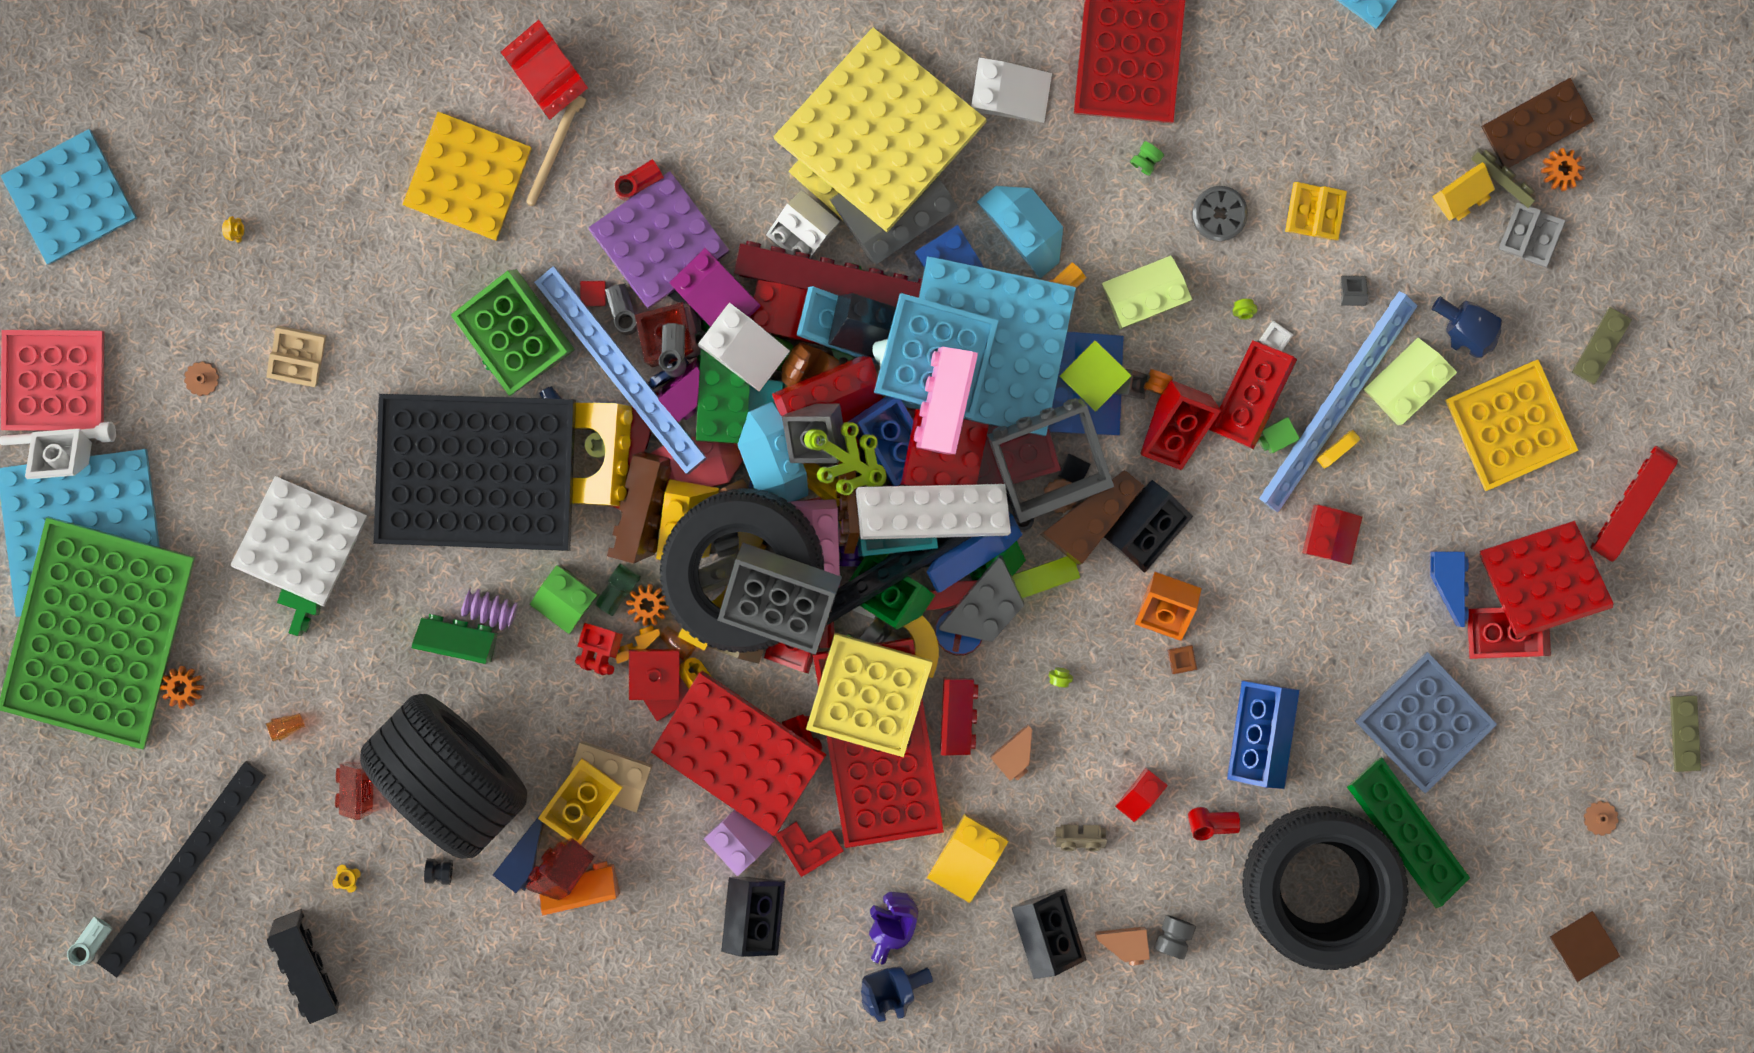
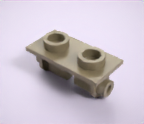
(1090, 839)

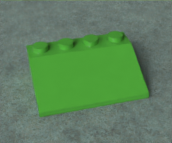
(512, 331)

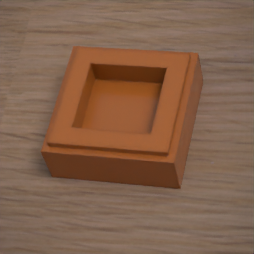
(1182, 659)

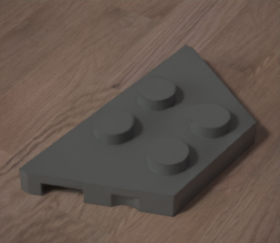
(986, 606)

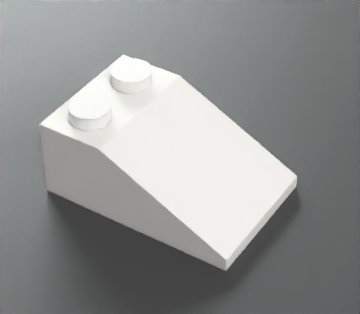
(1011, 90)
(743, 347)

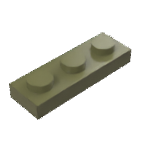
(1505, 177)
(1601, 345)
(1685, 733)

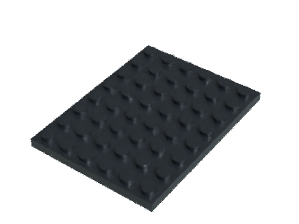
(474, 471)

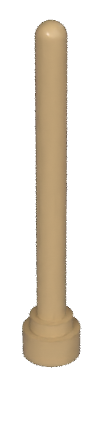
(554, 148)

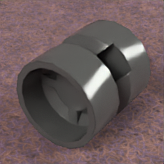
(1175, 937)

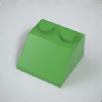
(563, 598)

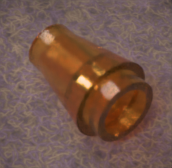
(671, 639)
(282, 727)

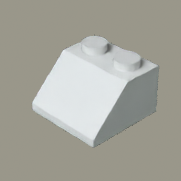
(57, 453)

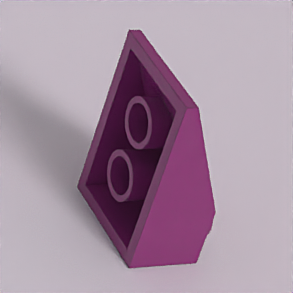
(711, 287)

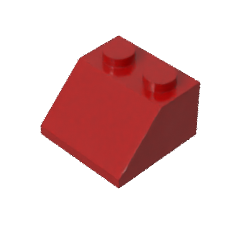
(1332, 534)

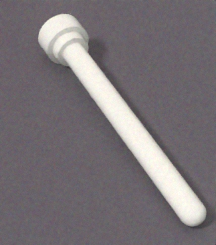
(104, 432)

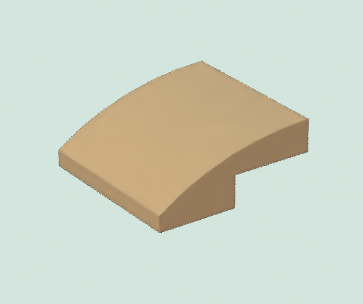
(296, 356)

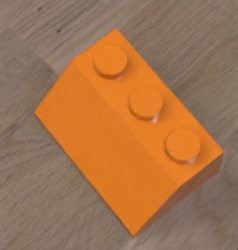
(593, 887)

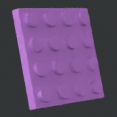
(656, 238)

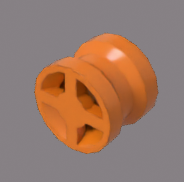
(1157, 382)

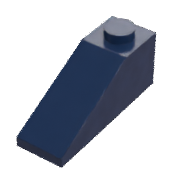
(521, 860)

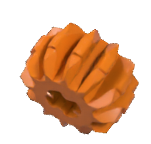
(1559, 178)
(644, 612)
(190, 691)

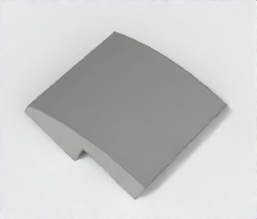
(1532, 235)

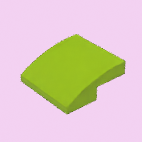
(1095, 376)

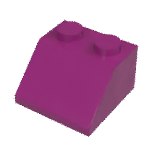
(681, 393)

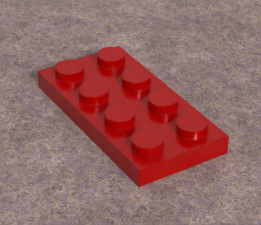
(1253, 394)

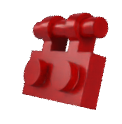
(604, 643)

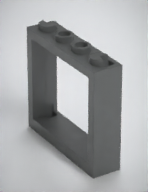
(1066, 494)

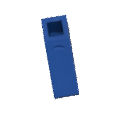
(1448, 575)

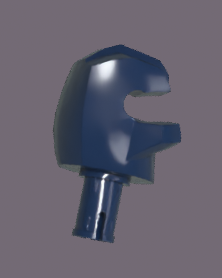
(1470, 326)
(891, 990)

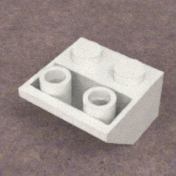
(802, 226)

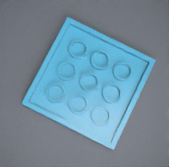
(68, 197)
(920, 330)

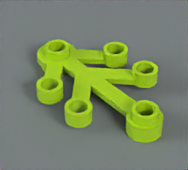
(850, 460)

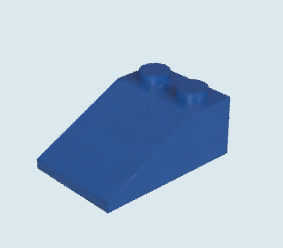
(892, 427)

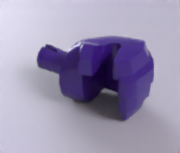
(893, 927)

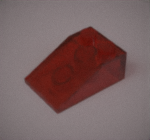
(355, 791)

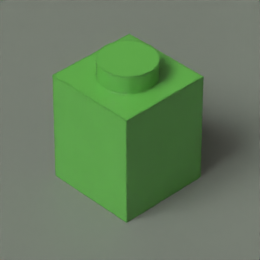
(1278, 436)

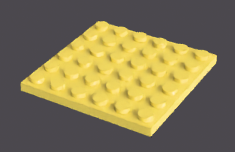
(880, 129)

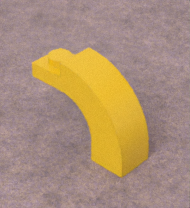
(924, 641)

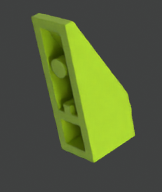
(1046, 576)

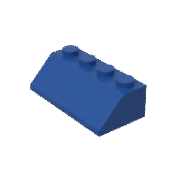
(1263, 735)

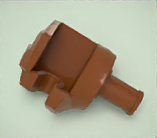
(804, 363)

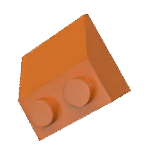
(1168, 606)

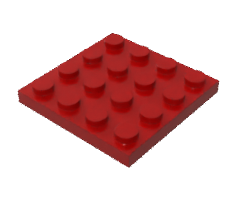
(1546, 579)

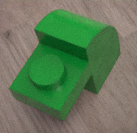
(303, 608)

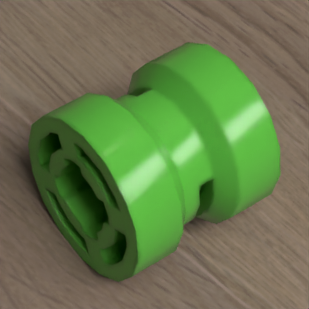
(1147, 158)

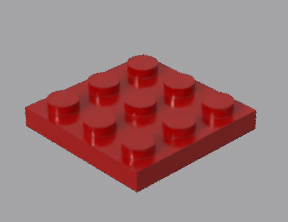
(934, 468)

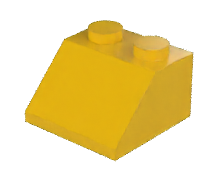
(1464, 192)

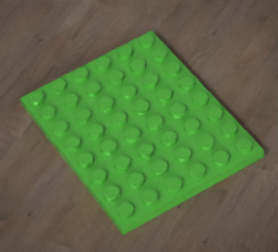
(95, 633)

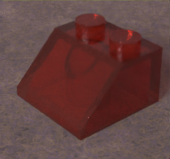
(650, 331)

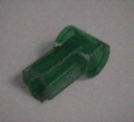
(620, 584)

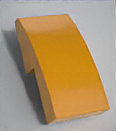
(644, 639)

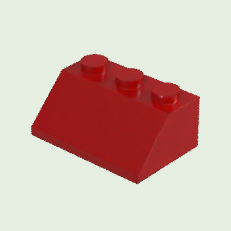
(958, 716)

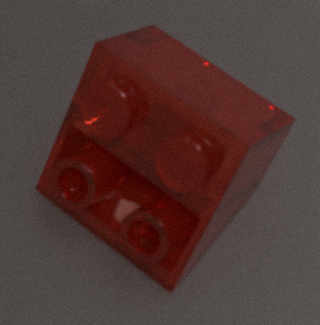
(559, 870)

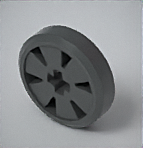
(1219, 229)

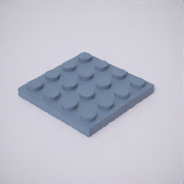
(1425, 722)

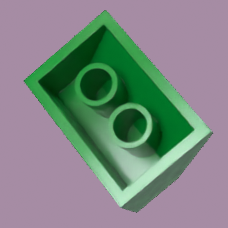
(898, 603)
(455, 639)

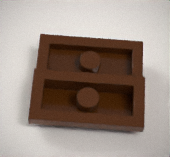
(1584, 946)

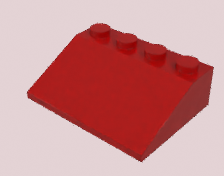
(846, 384)

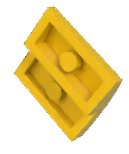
(1315, 211)

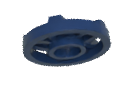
(662, 377)

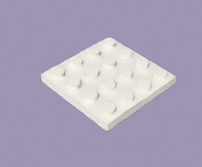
(299, 541)

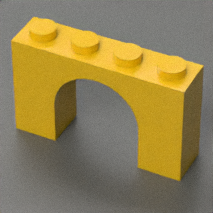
(614, 426)

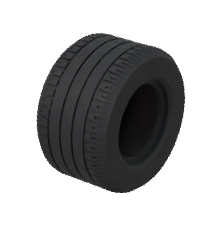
(721, 514)
(443, 776)
(1368, 922)

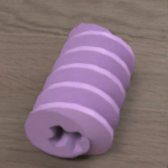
(489, 609)

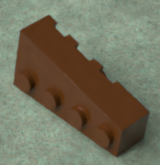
(641, 508)
(1090, 521)

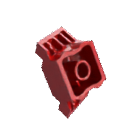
(544, 69)

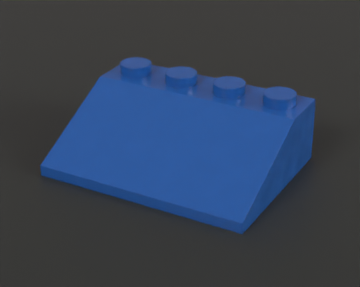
(1108, 416)

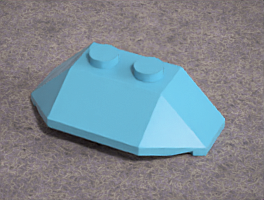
(1026, 225)
(767, 456)

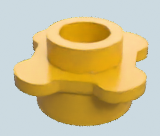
(233, 229)
(340, 882)

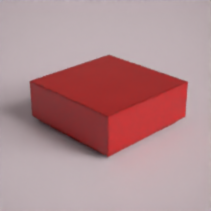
(593, 293)

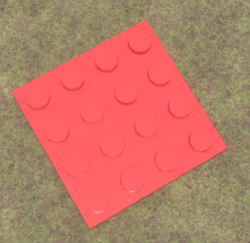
(52, 379)

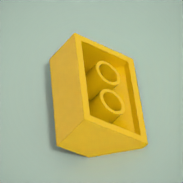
(678, 500)

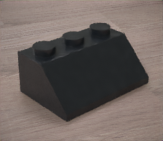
(860, 323)
(1148, 526)
(753, 916)
(1049, 934)

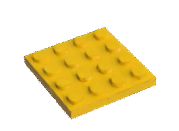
(467, 176)
(1511, 425)

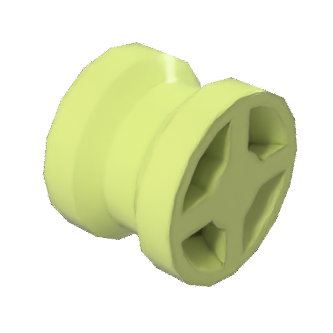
(599, 446)

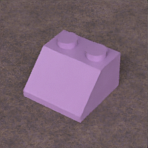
(738, 841)

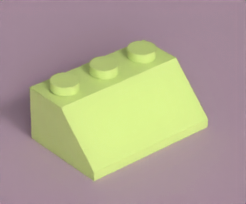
(1146, 292)
(1410, 381)

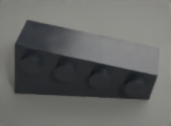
(302, 967)

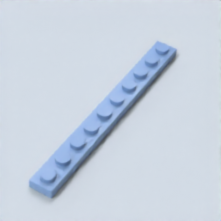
(620, 370)
(1338, 401)

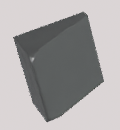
(1354, 291)

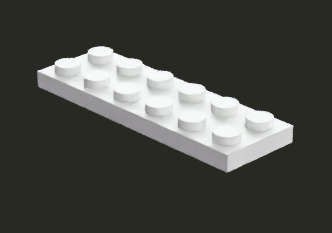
(933, 511)

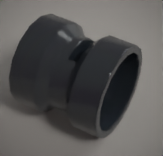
(441, 872)

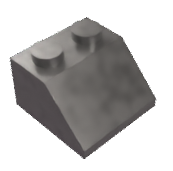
(816, 416)

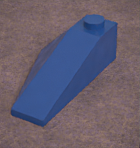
(970, 556)

